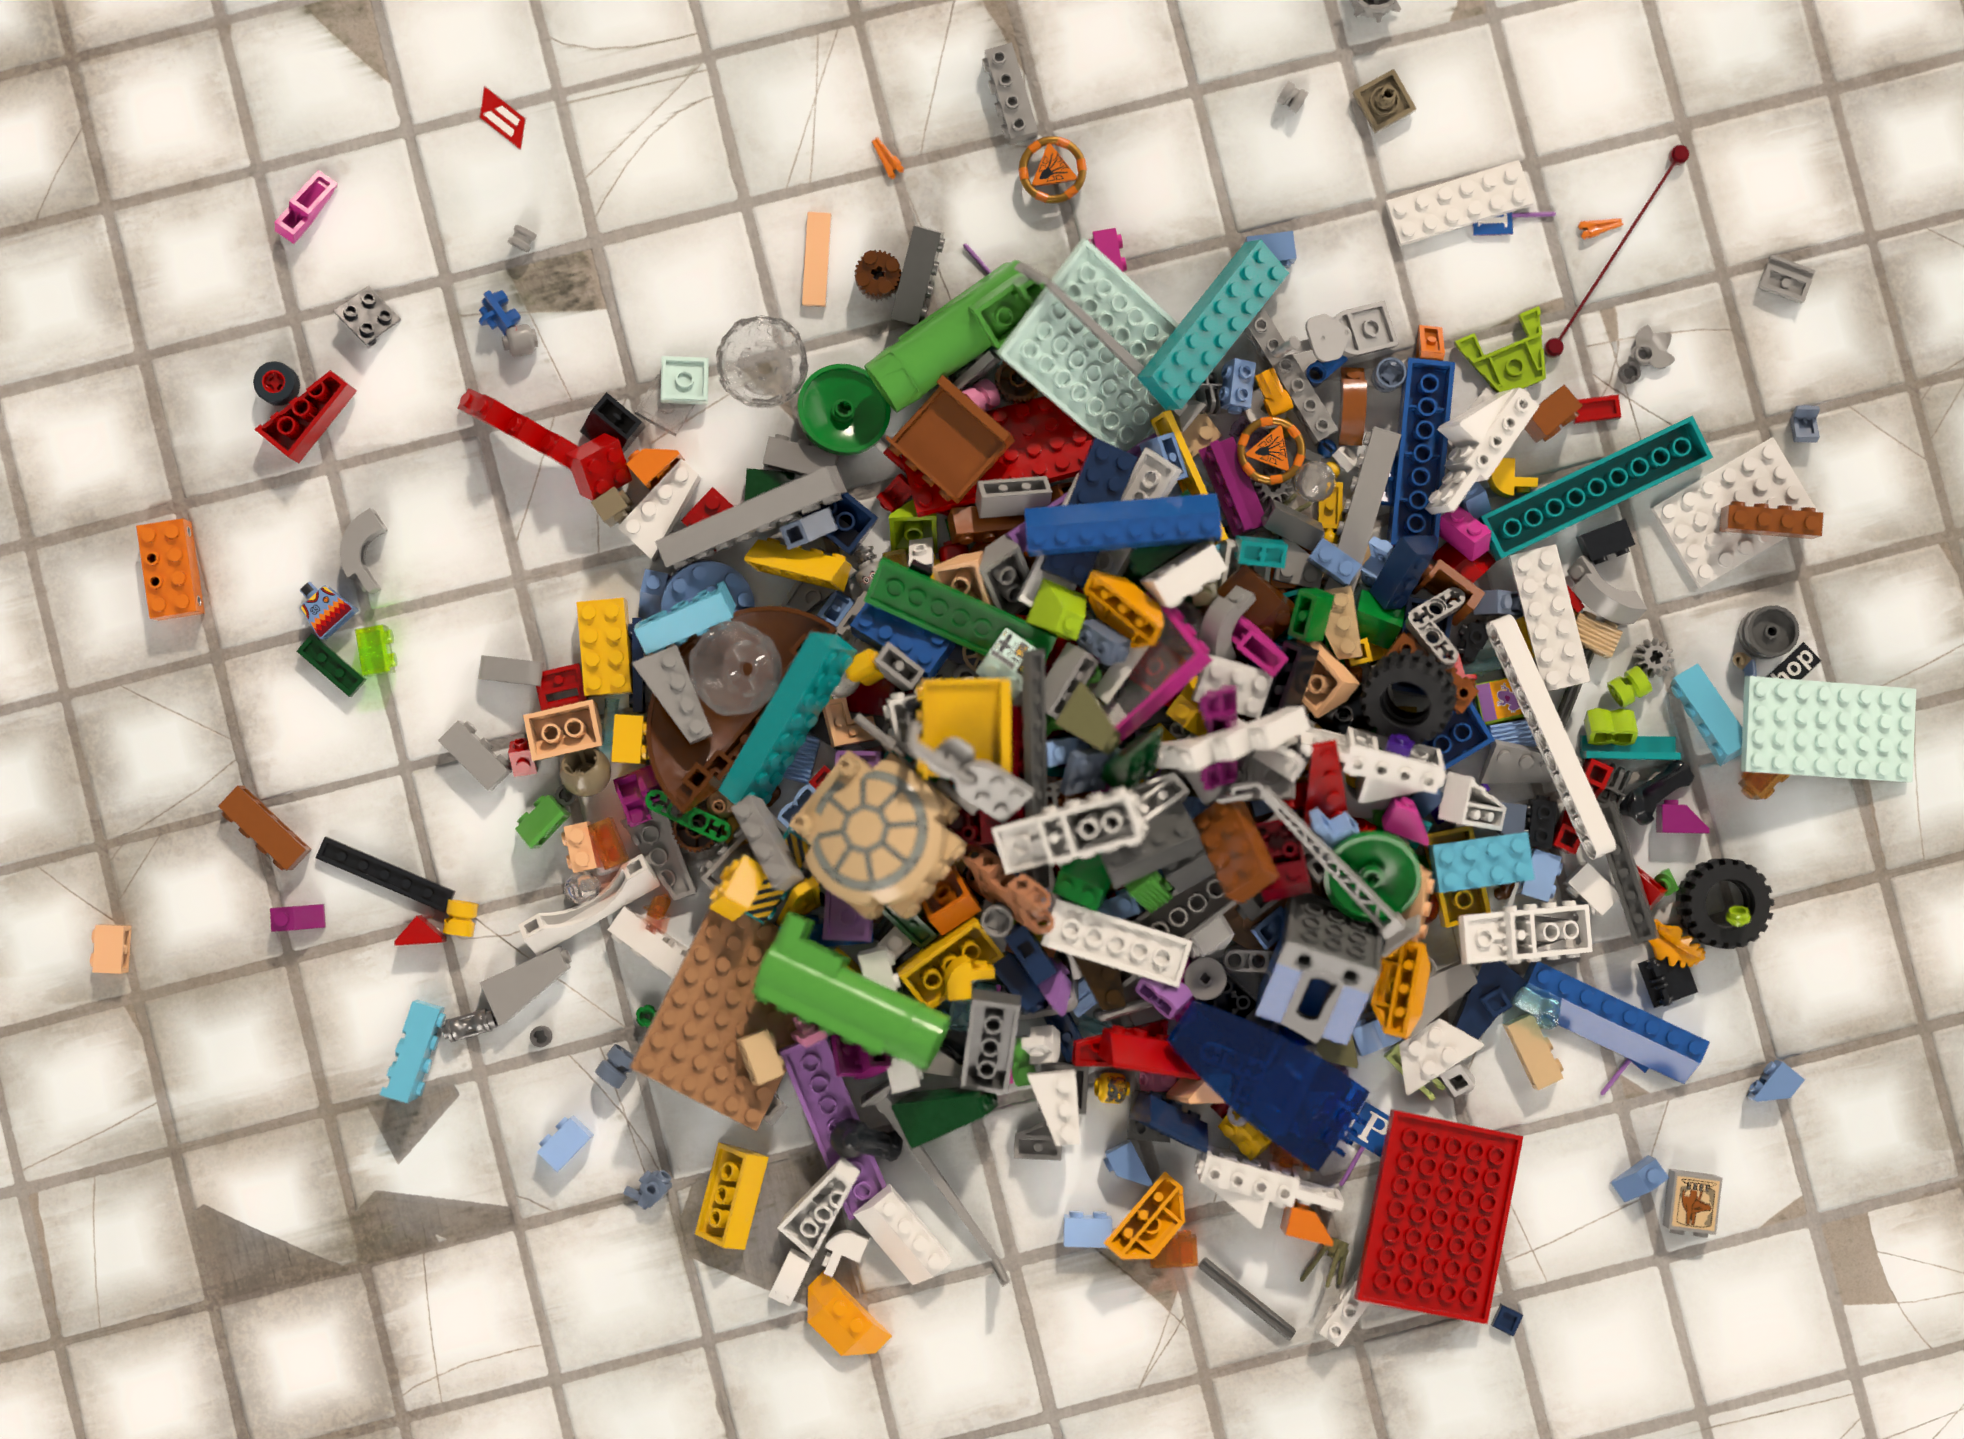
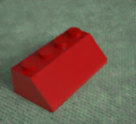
(1142, 1052)

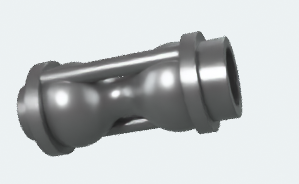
(481, 1021)

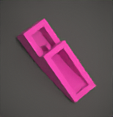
(305, 207)
(1258, 646)

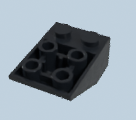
(1239, 1002)

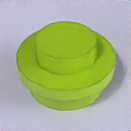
(1738, 916)

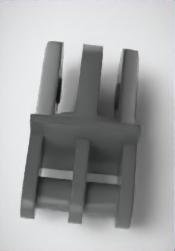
(1209, 395)
(1612, 788)

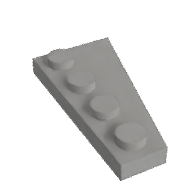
(663, 854)

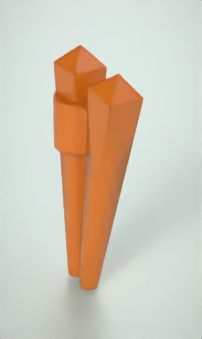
(888, 160)
(1596, 227)

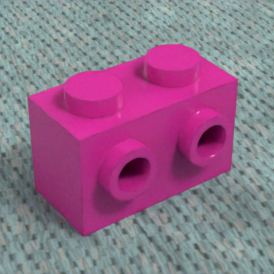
(1465, 533)

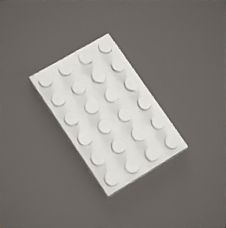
(1694, 513)

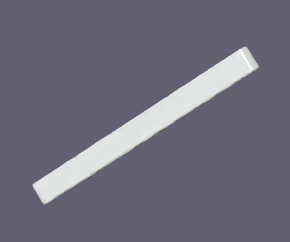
(1550, 736)

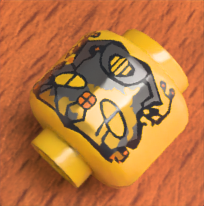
(1111, 1088)

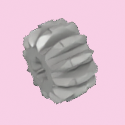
(1279, 493)
(1647, 651)

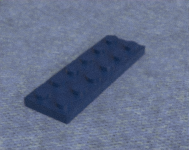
(1099, 480)

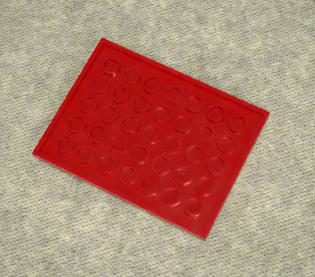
(1438, 1217)

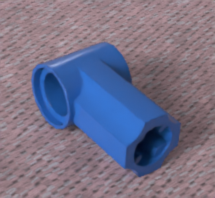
(1324, 369)

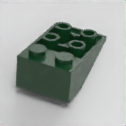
(1134, 761)

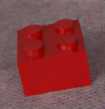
(599, 466)

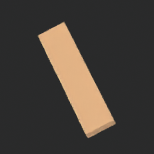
(816, 259)

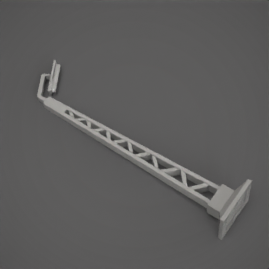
(1184, 416)
(1395, 929)
(881, 1099)

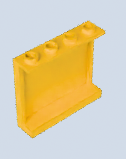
(970, 710)

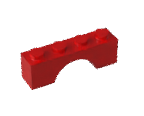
(1565, 836)

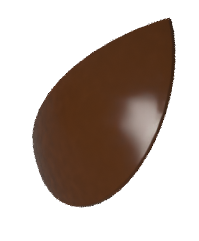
(697, 770)

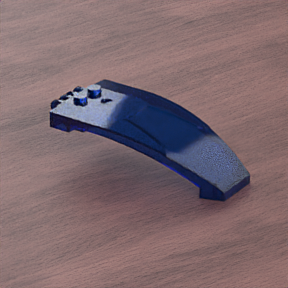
(1271, 1082)

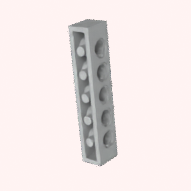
(1304, 398)

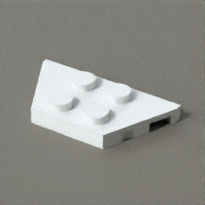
(1434, 1052)

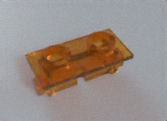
(659, 907)

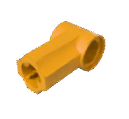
(1275, 397)

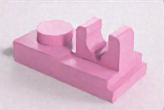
(807, 1033)

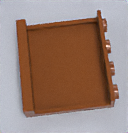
(951, 441)

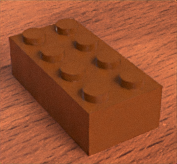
(1235, 849)

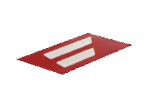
(502, 117)

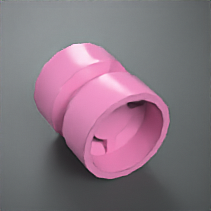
(983, 394)

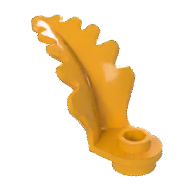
(1675, 946)

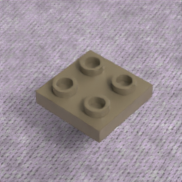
(1384, 101)

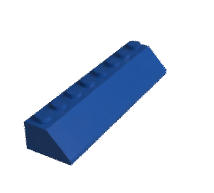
(1123, 524)
(1618, 1024)

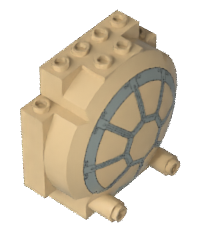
(879, 835)

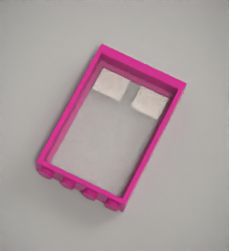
(1157, 675)

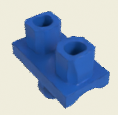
(494, 314)

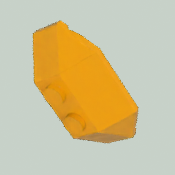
(1124, 608)
(1401, 988)
(1150, 1222)
(843, 1319)

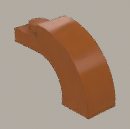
(1352, 406)

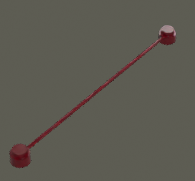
(1677, 156)

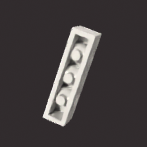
(1342, 1313)

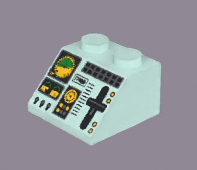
(1005, 660)

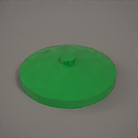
(842, 410)
(1383, 865)

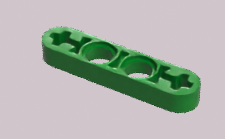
(687, 818)

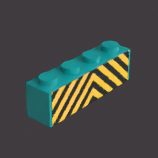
(767, 897)

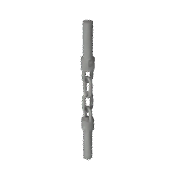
(891, 744)

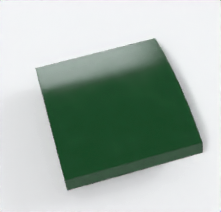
(763, 481)

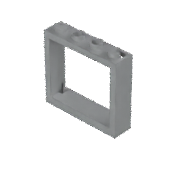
(726, 849)

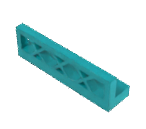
(1644, 749)

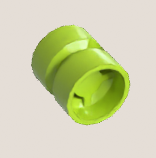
(1630, 686)

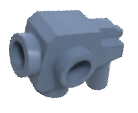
(652, 1189)

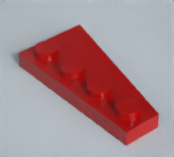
(1325, 782)
(1086, 1049)

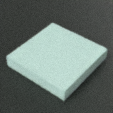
(684, 380)

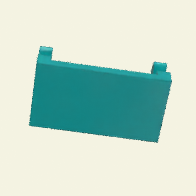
(1261, 552)

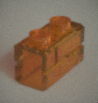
(608, 843)

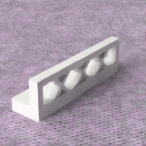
(1280, 760)

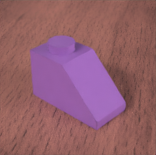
(1057, 988)

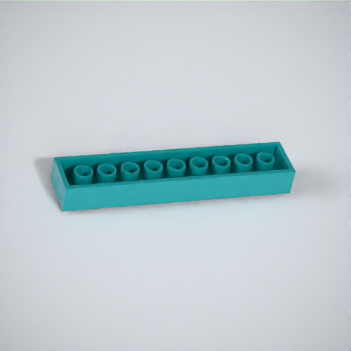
(1595, 487)

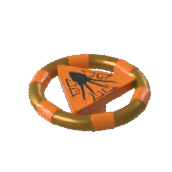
(1052, 169)
(1271, 450)

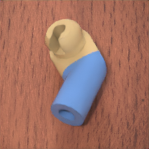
(1745, 663)

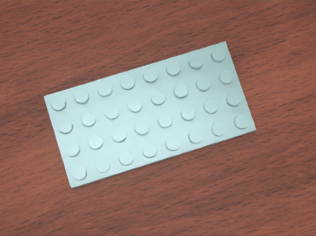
(1828, 729)

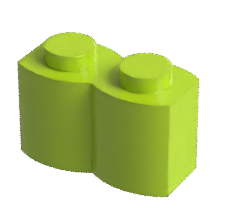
(1610, 727)

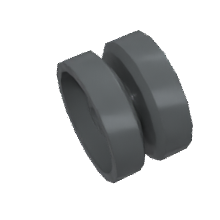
(1782, 628)

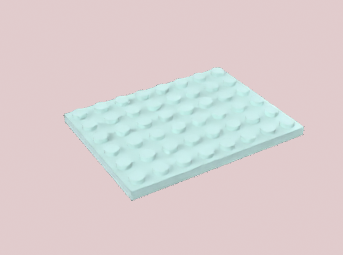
(1074, 366)

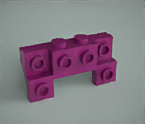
(1220, 713)
(632, 793)

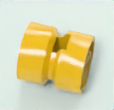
(460, 918)

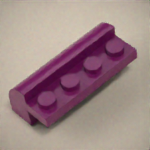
(1232, 486)
(854, 1061)

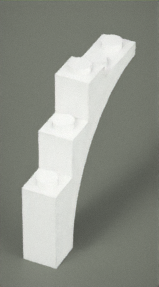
(1234, 742)

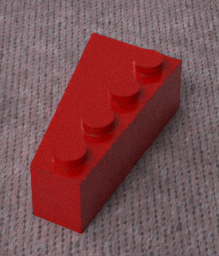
(308, 416)

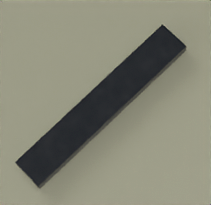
(384, 874)

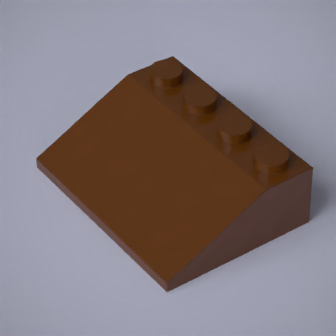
(1269, 612)

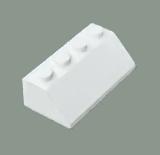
(902, 1236)

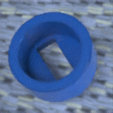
(1324, 451)

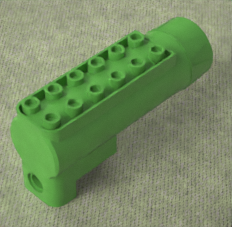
(953, 335)
(822, 990)

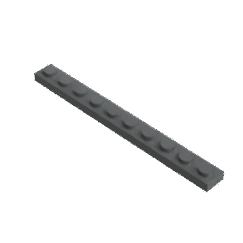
(1035, 743)

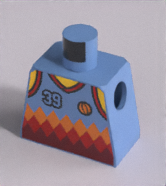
(325, 609)

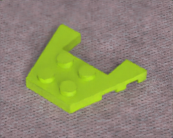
(1513, 365)

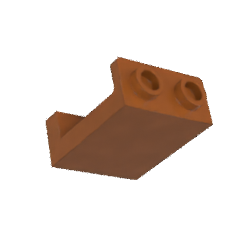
(1441, 577)

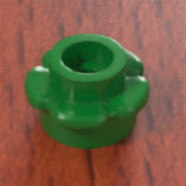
(642, 1011)

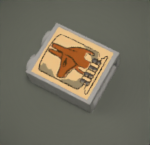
(1692, 1202)

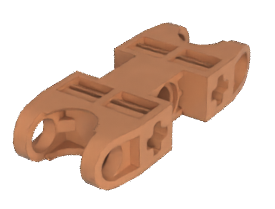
(1016, 893)

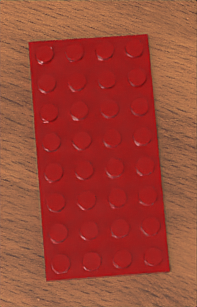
(1044, 445)

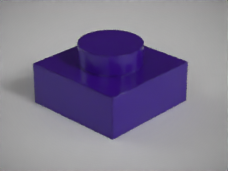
(1400, 745)

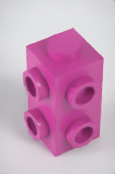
(1109, 244)

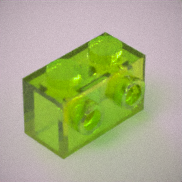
(376, 650)

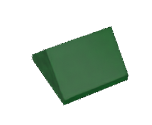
(1375, 622)

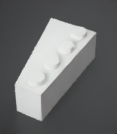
(660, 509)
(648, 941)

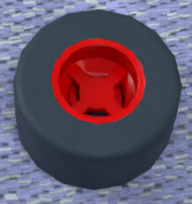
(270, 377)

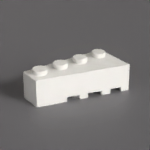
(815, 1212)

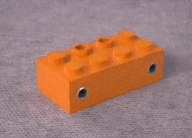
(175, 567)

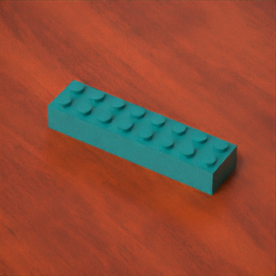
(1213, 325)
(788, 717)

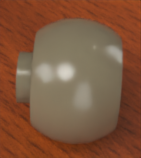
(585, 772)

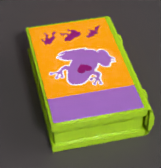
(1497, 702)

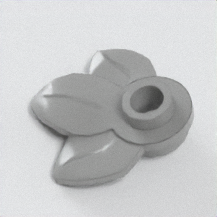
(1654, 347)

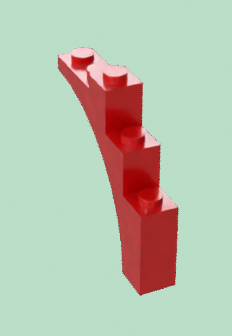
(516, 426)

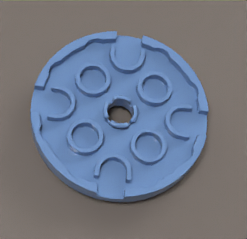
(705, 575)

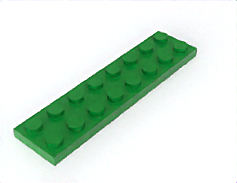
(947, 610)

